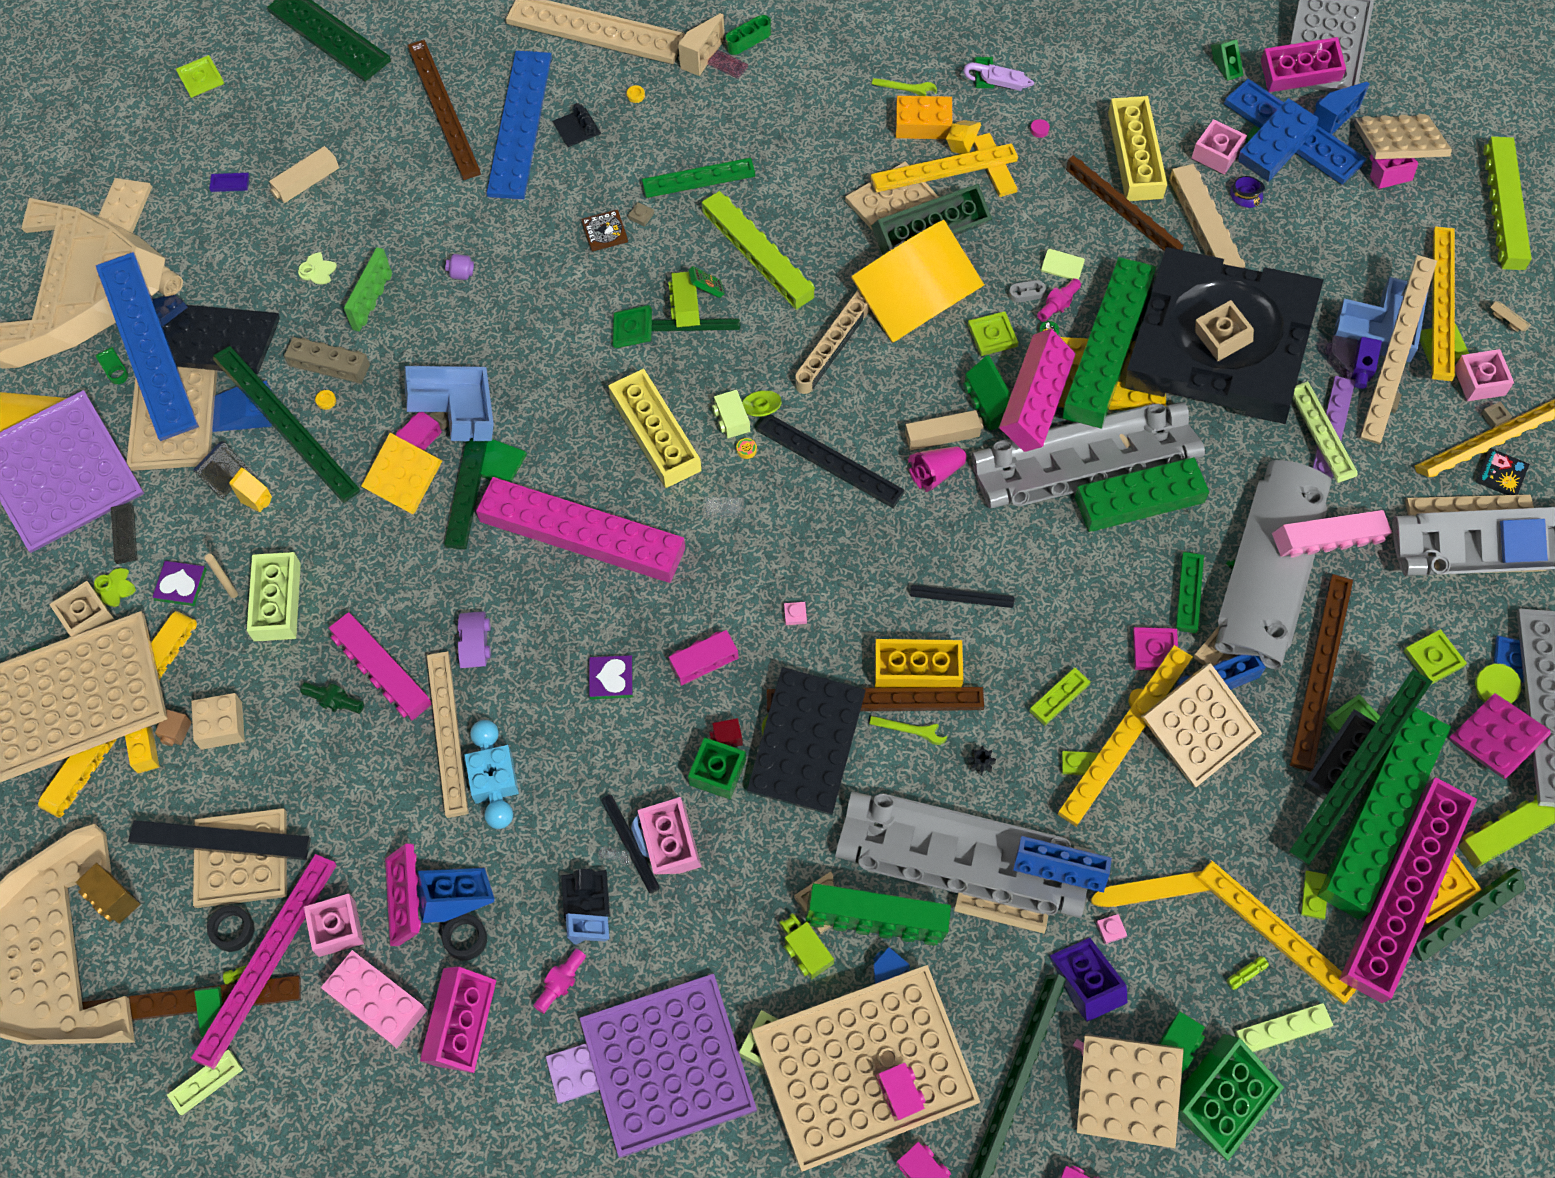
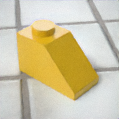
(962, 136)
(250, 490)

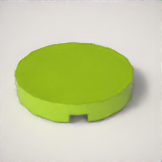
(1498, 680)

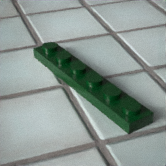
(466, 495)
(1468, 914)

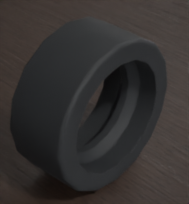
(218, 917)
(471, 953)

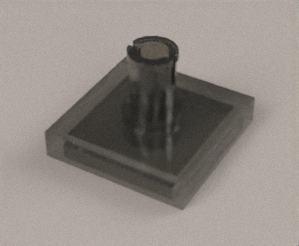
(219, 469)

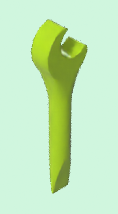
(919, 89)
(925, 732)

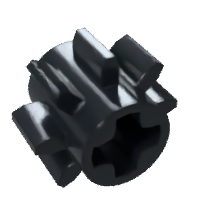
(977, 765)

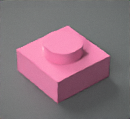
(795, 613)
(1111, 929)

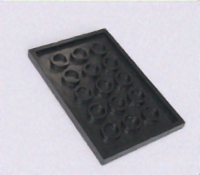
(205, 331)
(806, 741)

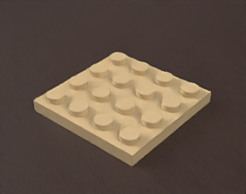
(1402, 137)
(874, 206)
(1201, 725)
(240, 877)
(1130, 1090)

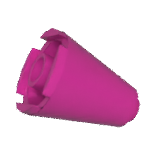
(935, 466)

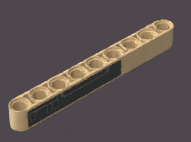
(831, 346)

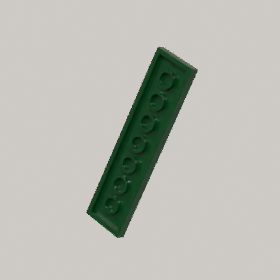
(331, 36)

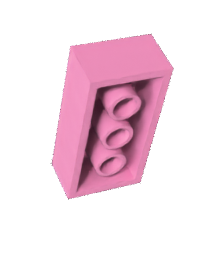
(374, 999)

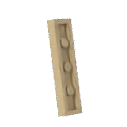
(1001, 913)

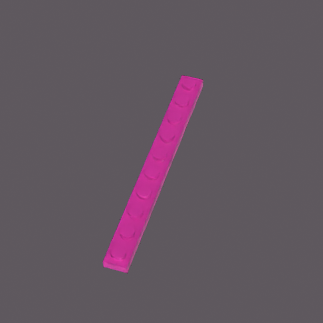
(263, 963)

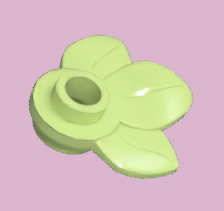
(318, 269)

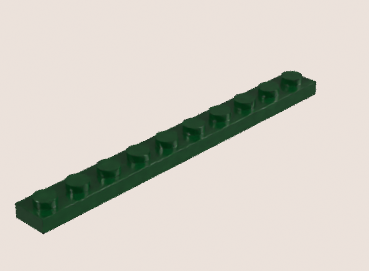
(286, 424)
(1360, 767)
(1017, 1077)

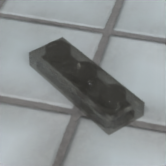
(124, 533)

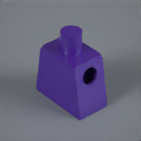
(1366, 361)

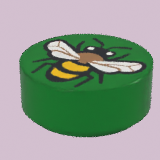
(1049, 325)

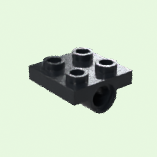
(586, 893)

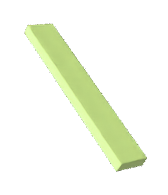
(1323, 433)

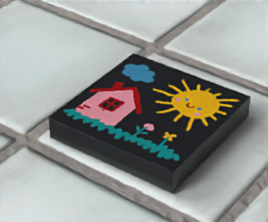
(1502, 472)

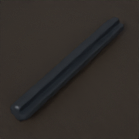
(962, 596)
(630, 844)

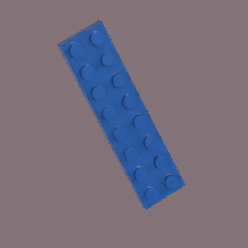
(1319, 149)

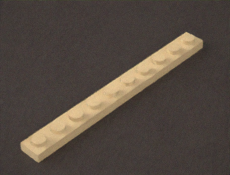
(1398, 349)

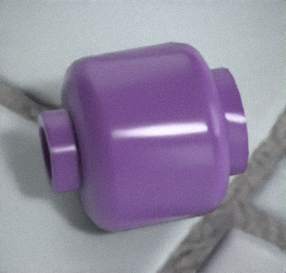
(459, 267)

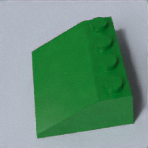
(1227, 1095)

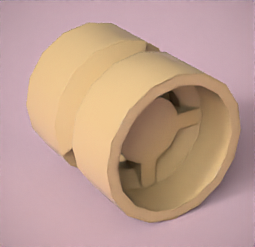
(170, 282)

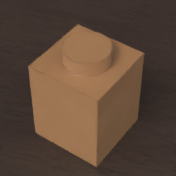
(173, 729)

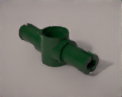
(332, 697)

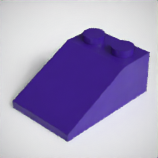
(1090, 979)

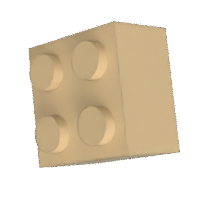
(1224, 330)
(81, 610)
(217, 721)

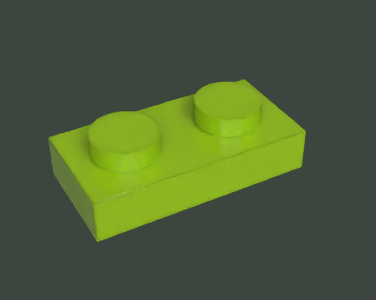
(1077, 762)
(1311, 904)

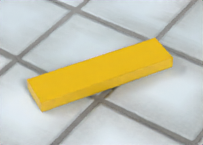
(999, 174)

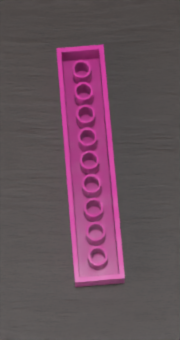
(581, 529)
(1408, 891)

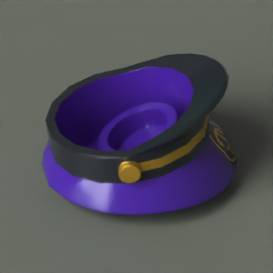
(1247, 191)

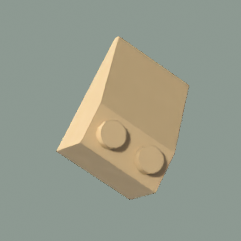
(701, 44)

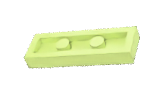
(204, 1083)

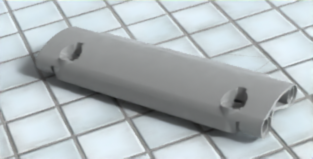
(1086, 454)
(1464, 541)
(1263, 584)
(951, 853)

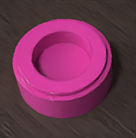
(1040, 128)

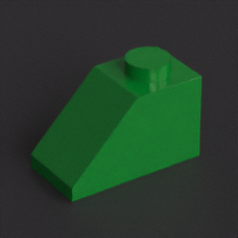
(1227, 58)

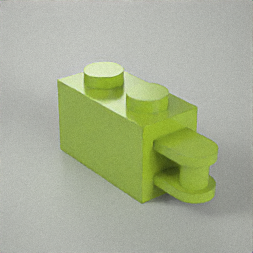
(806, 948)

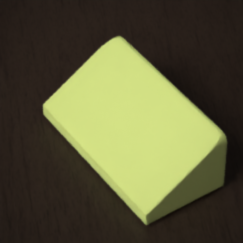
(1063, 264)

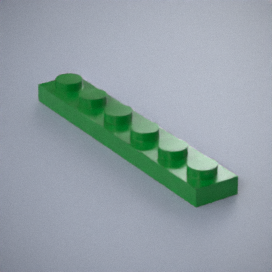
(698, 177)

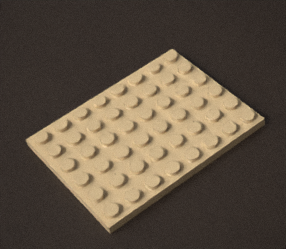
(77, 695)
(828, 1059)

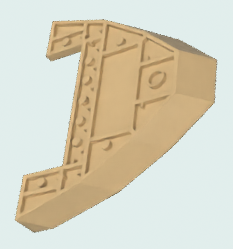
(71, 294)
(39, 954)

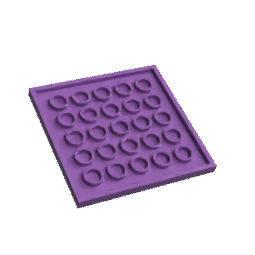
(61, 472)
(667, 1065)

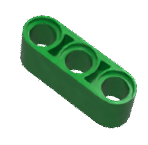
(748, 34)

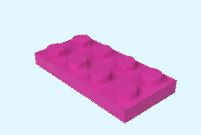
(402, 895)

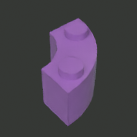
(473, 639)

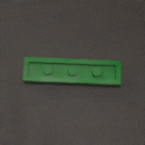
(1189, 592)

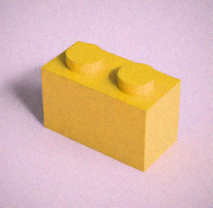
(142, 750)

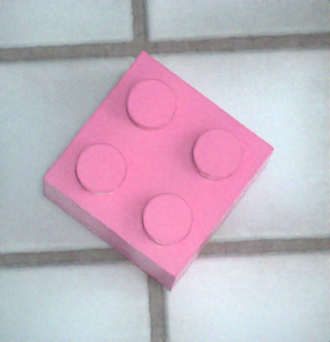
(1218, 146)
(1483, 375)
(333, 925)

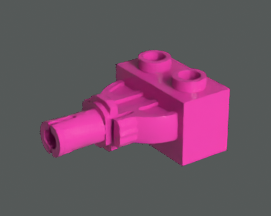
(1392, 171)

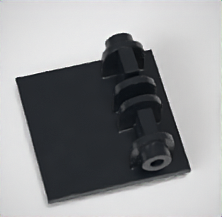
(576, 126)

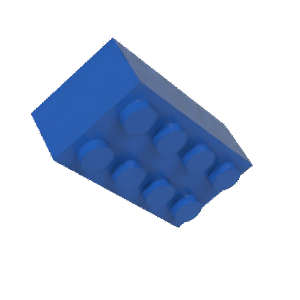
(1278, 140)

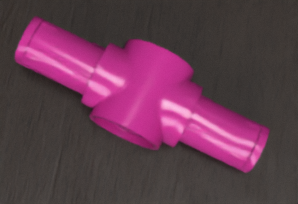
(1059, 300)
(559, 980)

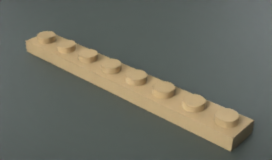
(447, 735)

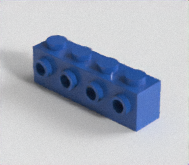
(1236, 670)
(1062, 864)

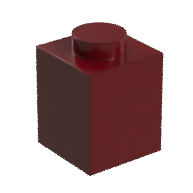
(727, 732)

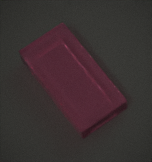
(728, 64)

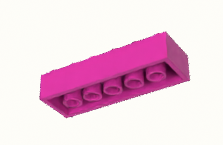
(1037, 390)

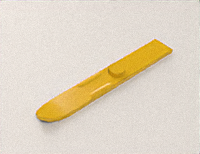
(1149, 890)

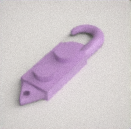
(999, 76)

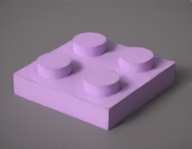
(572, 1073)

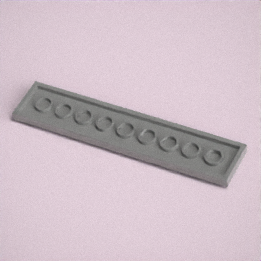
(1538, 663)

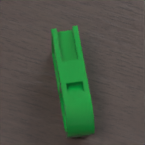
(110, 363)

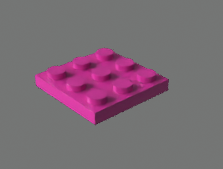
(1500, 736)

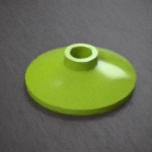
(762, 403)

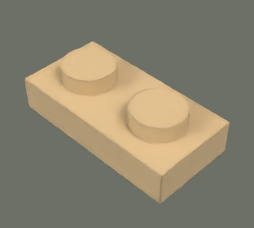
(1516, 322)

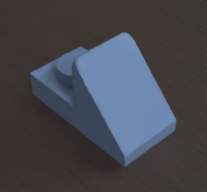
(586, 928)

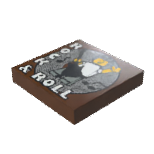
(604, 230)

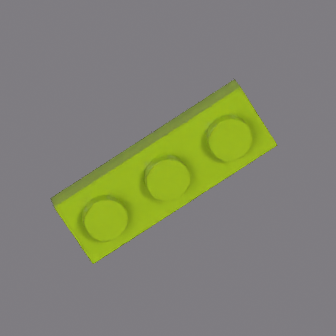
(1059, 696)

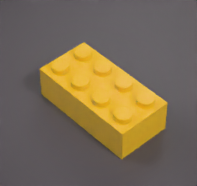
(918, 663)

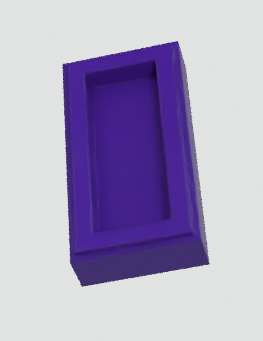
(229, 182)

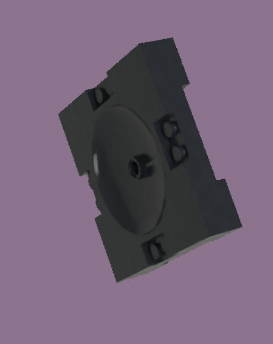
(1254, 378)

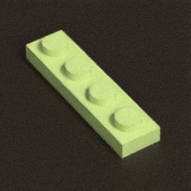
(1286, 1028)

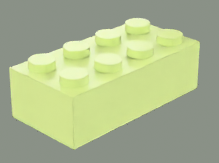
(273, 596)

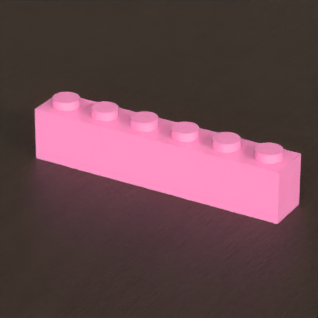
(1332, 533)

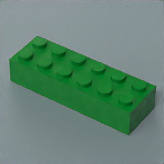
(1141, 494)
(877, 914)

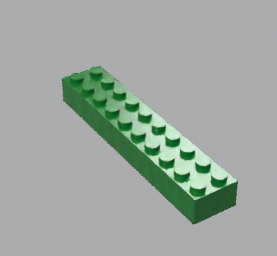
(1109, 343)
(1383, 815)

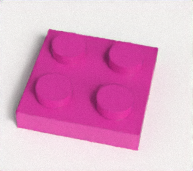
(1152, 646)

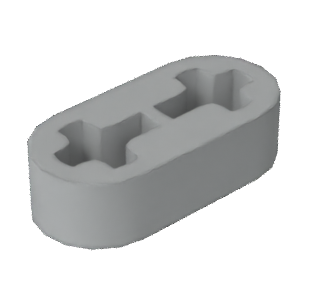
(1027, 291)

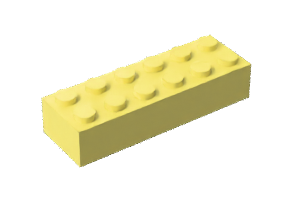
(1137, 148)
(655, 428)

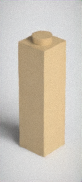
(303, 174)
(943, 430)

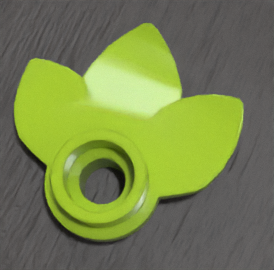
(117, 587)

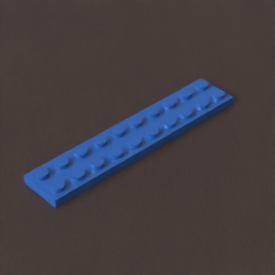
(519, 125)
(147, 346)

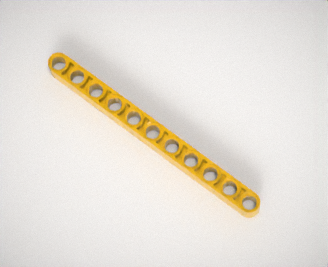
(79, 766)

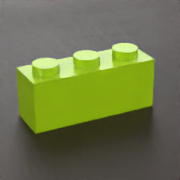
(684, 299)

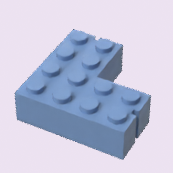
(1375, 322)
(453, 390)

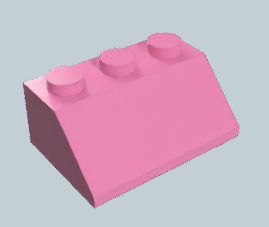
(669, 837)

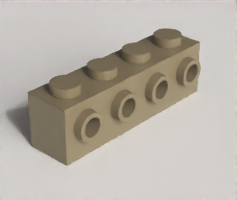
(327, 360)

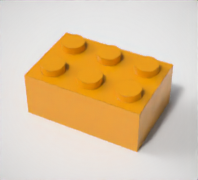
(923, 117)

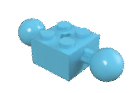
(494, 787)

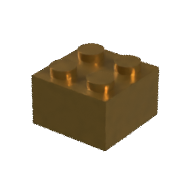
(106, 894)

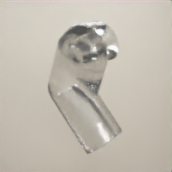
(616, 854)

